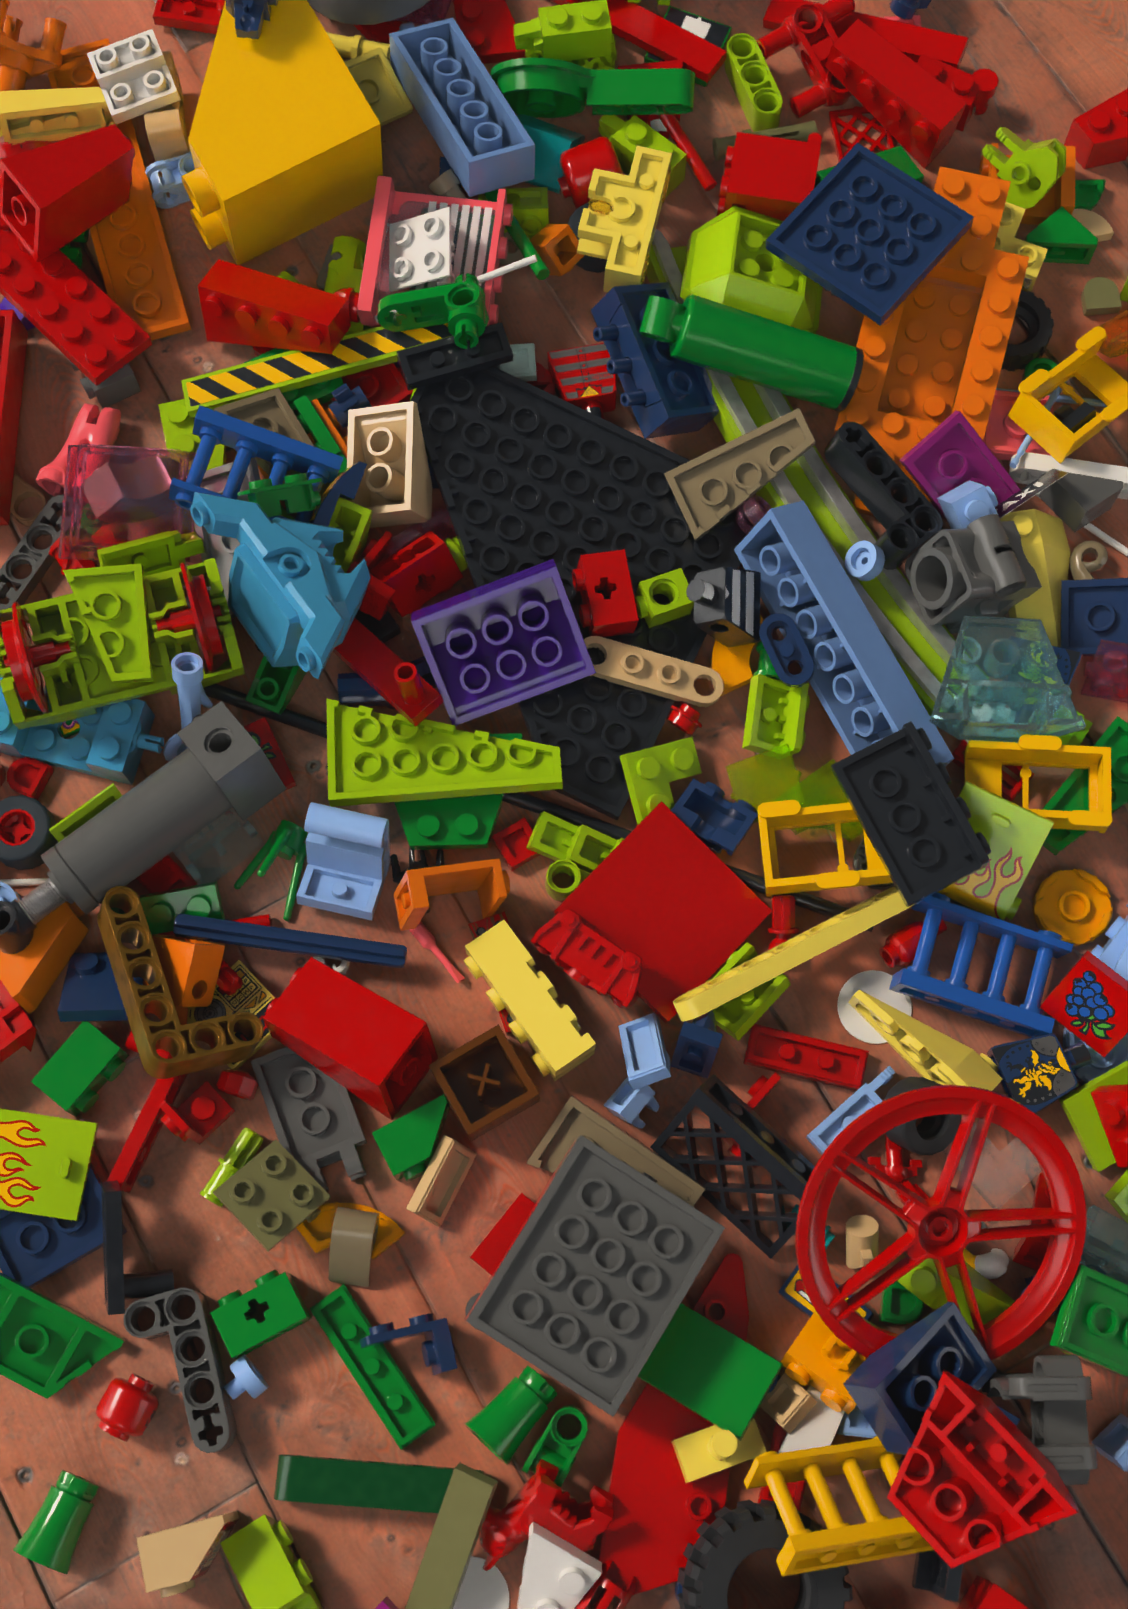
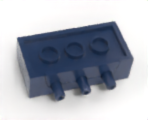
(661, 390)

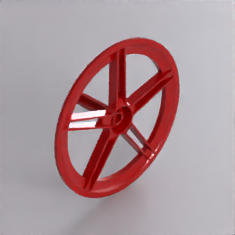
(939, 1224)

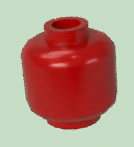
(127, 1407)

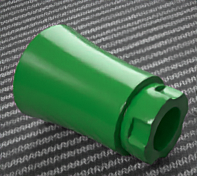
(512, 1414)
(59, 1523)

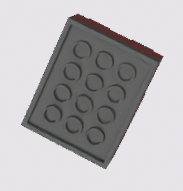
(595, 1274)

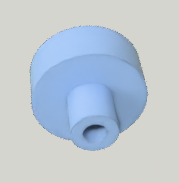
(864, 560)
(246, 1379)

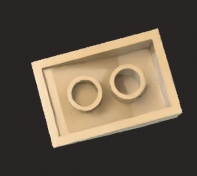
(397, 468)

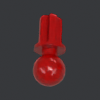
(782, 919)

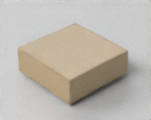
(788, 1403)

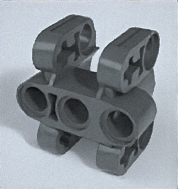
(1057, 1412)

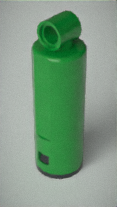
(755, 349)

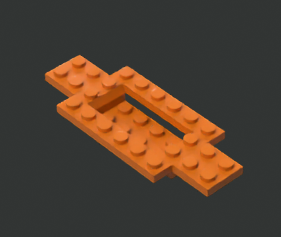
(937, 329)

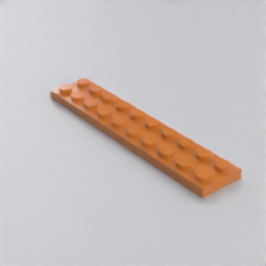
(131, 238)

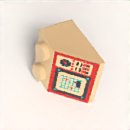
(182, 1553)

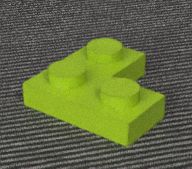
(653, 768)

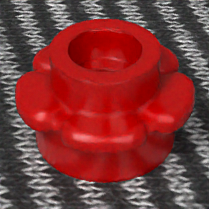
(685, 718)

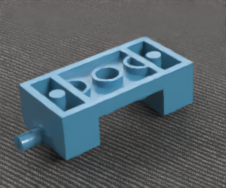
(105, 747)

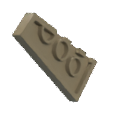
(272, 413)
(732, 473)
(580, 1119)

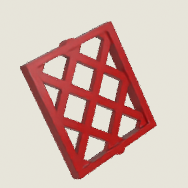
(856, 113)

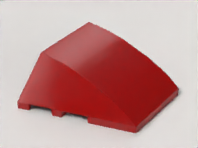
(975, 1477)

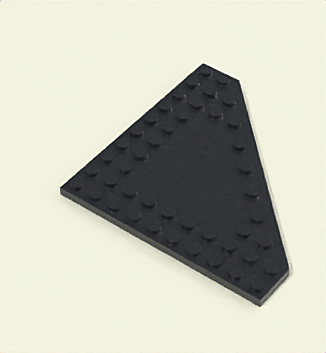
(554, 482)

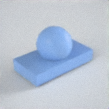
(644, 1051)

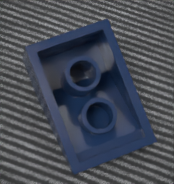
(903, 1375)

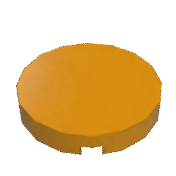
(1073, 906)

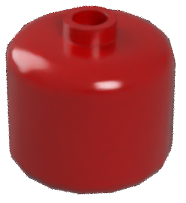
(578, 166)

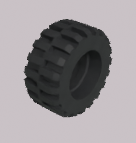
(735, 1537)

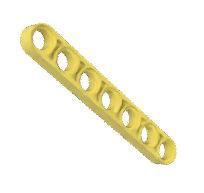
(789, 954)

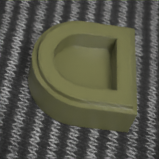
(1100, 297)

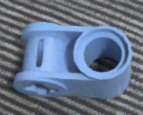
(171, 182)

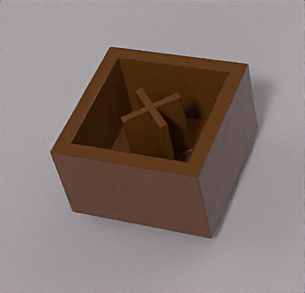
(485, 1082)

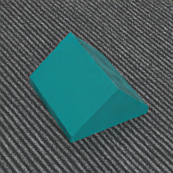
(549, 145)

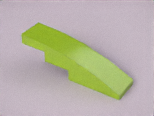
(563, 840)

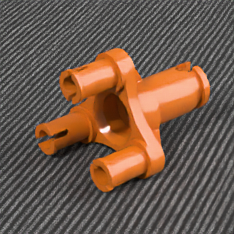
(24, 62)

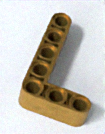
(156, 999)

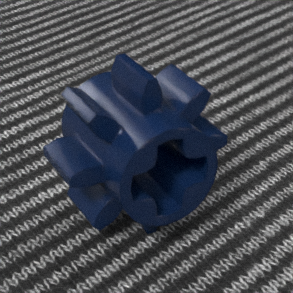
(347, 400)

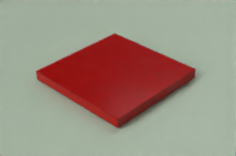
(669, 905)

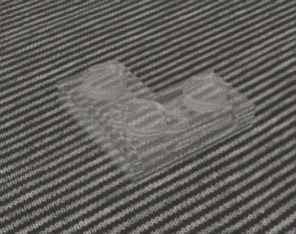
(1000, 1172)

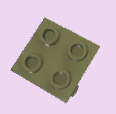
(272, 1195)

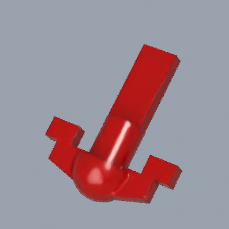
(895, 1163)

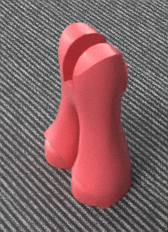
(89, 428)

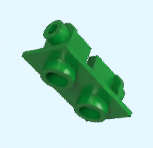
(296, 493)

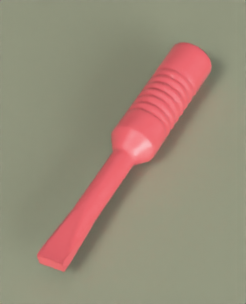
(428, 941)

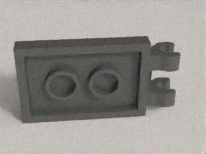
(310, 1114)

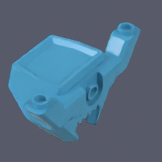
(285, 581)

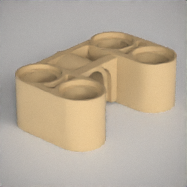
(167, 124)

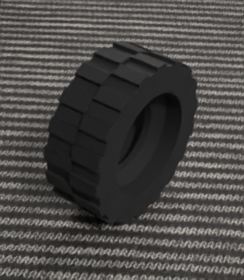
(1040, 325)

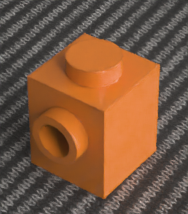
(557, 248)

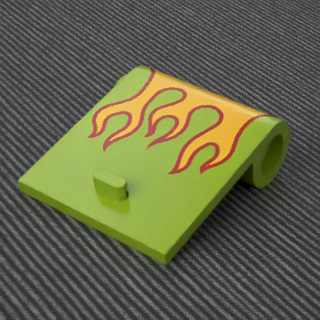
(1014, 842)
(44, 1163)

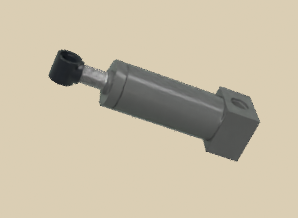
(147, 823)

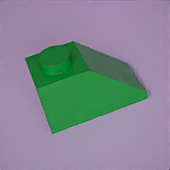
(413, 1139)

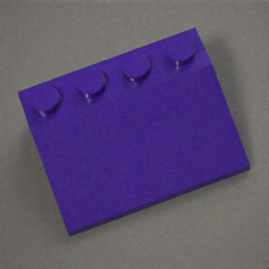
(502, 642)

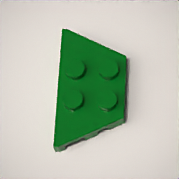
(46, 1342)

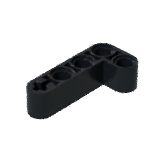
(885, 491)

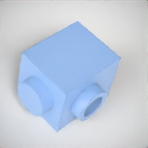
(967, 504)

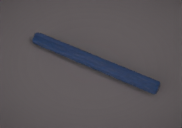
(290, 941)

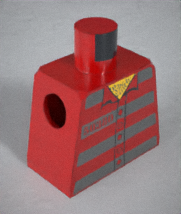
(583, 377)

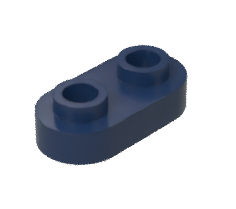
(786, 651)

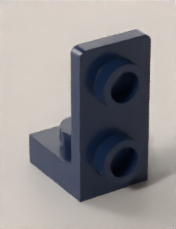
(437, 1348)

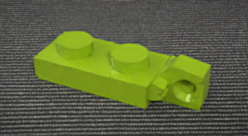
(154, 552)

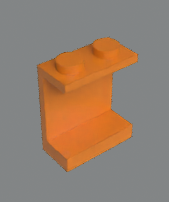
(419, 884)

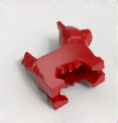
(549, 1507)

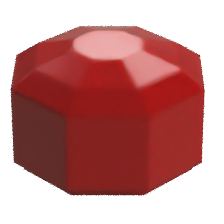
(237, 1084)

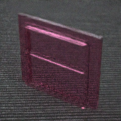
(120, 497)

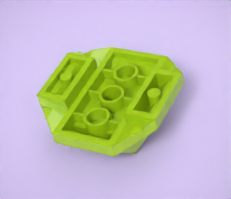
(732, 267)

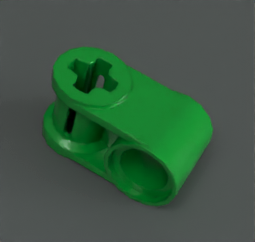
(555, 1447)

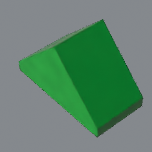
(1064, 238)

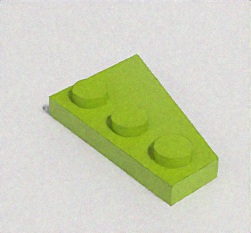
(117, 617)

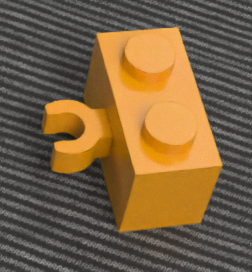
(823, 1363)

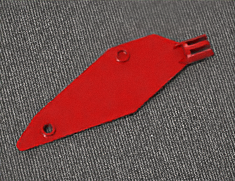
(651, 1500)

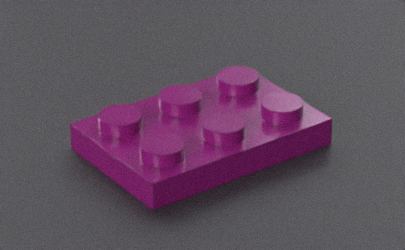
(954, 456)

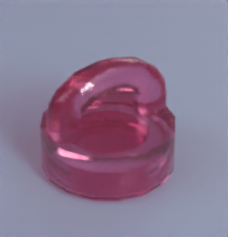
(754, 509)

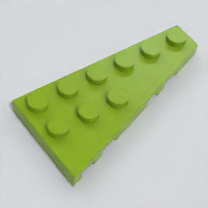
(391, 760)

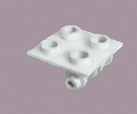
(421, 250)

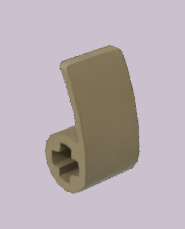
(352, 1245)

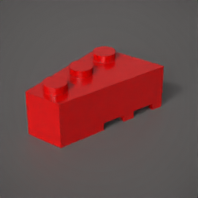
(1101, 133)

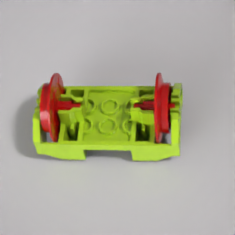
(72, 664)

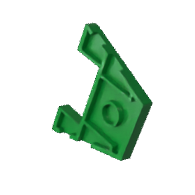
(452, 821)

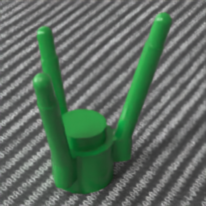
(285, 843)

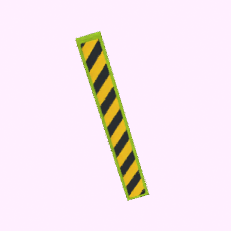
(303, 368)

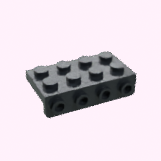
(911, 814)

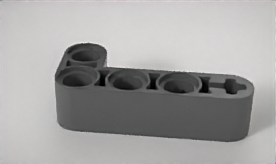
(190, 1372)

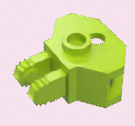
(1031, 167)

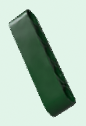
(361, 1483)

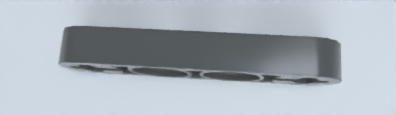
(27, 554)

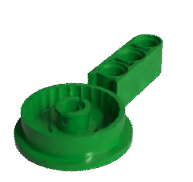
(564, 89)

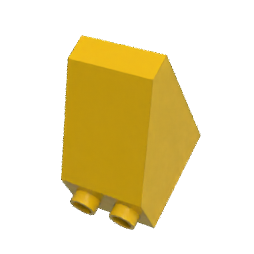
(278, 135)

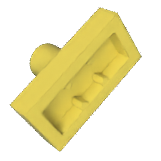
(716, 1450)

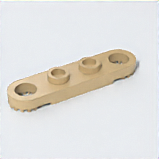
(654, 672)

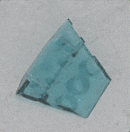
(1003, 683)

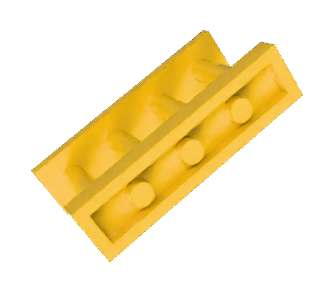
(841, 1542)

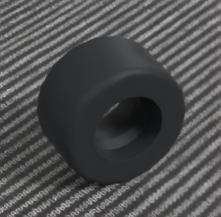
(932, 1133)

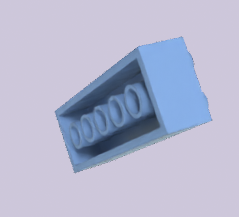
(462, 107)

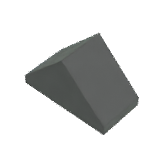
(1081, 498)

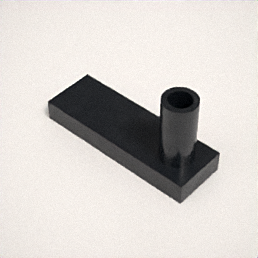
(445, 360)
(116, 1283)

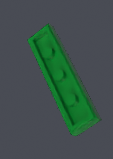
(373, 1368)

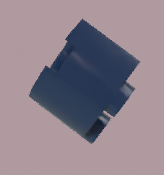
(714, 819)

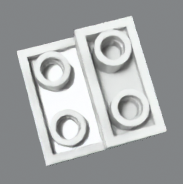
(133, 76)

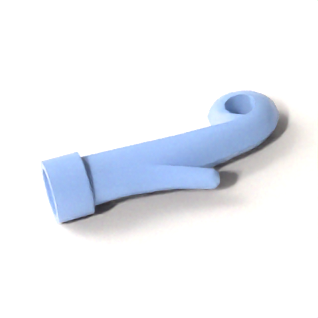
(187, 674)

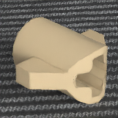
(861, 1241)

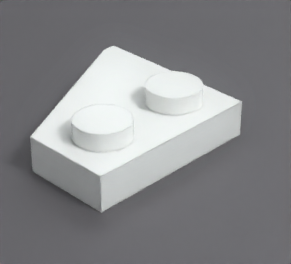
(555, 1572)

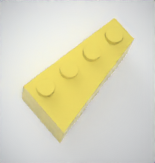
(529, 1001)

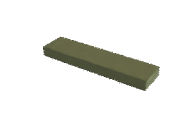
(452, 1539)

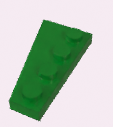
(1074, 791)

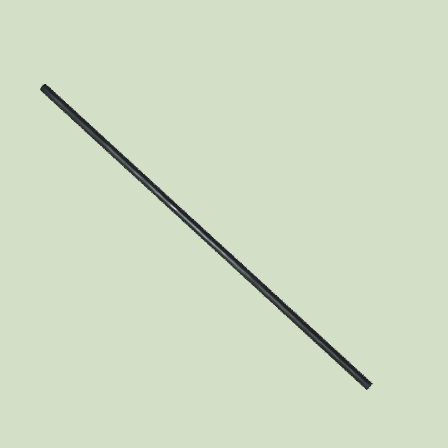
(520, 799)

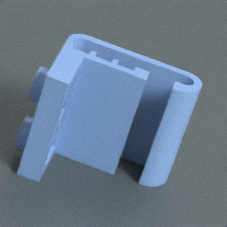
(345, 861)

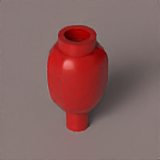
(902, 944)

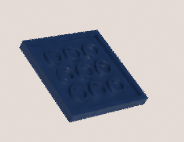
(869, 233)

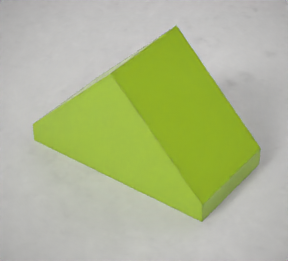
(355, 523)

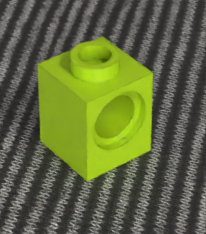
(674, 587)

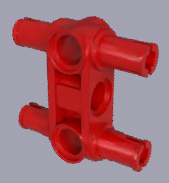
(813, 51)

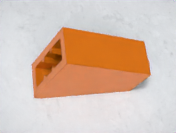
(34, 970)

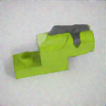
(344, 269)

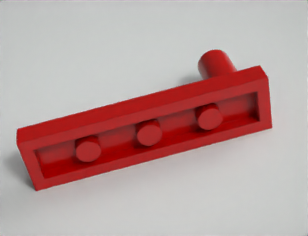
(388, 674)
(146, 1126)

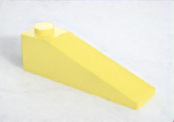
(1049, 554)
(926, 1049)

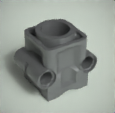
(971, 572)

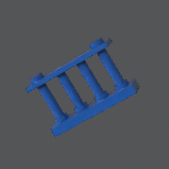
(251, 442)
(954, 992)

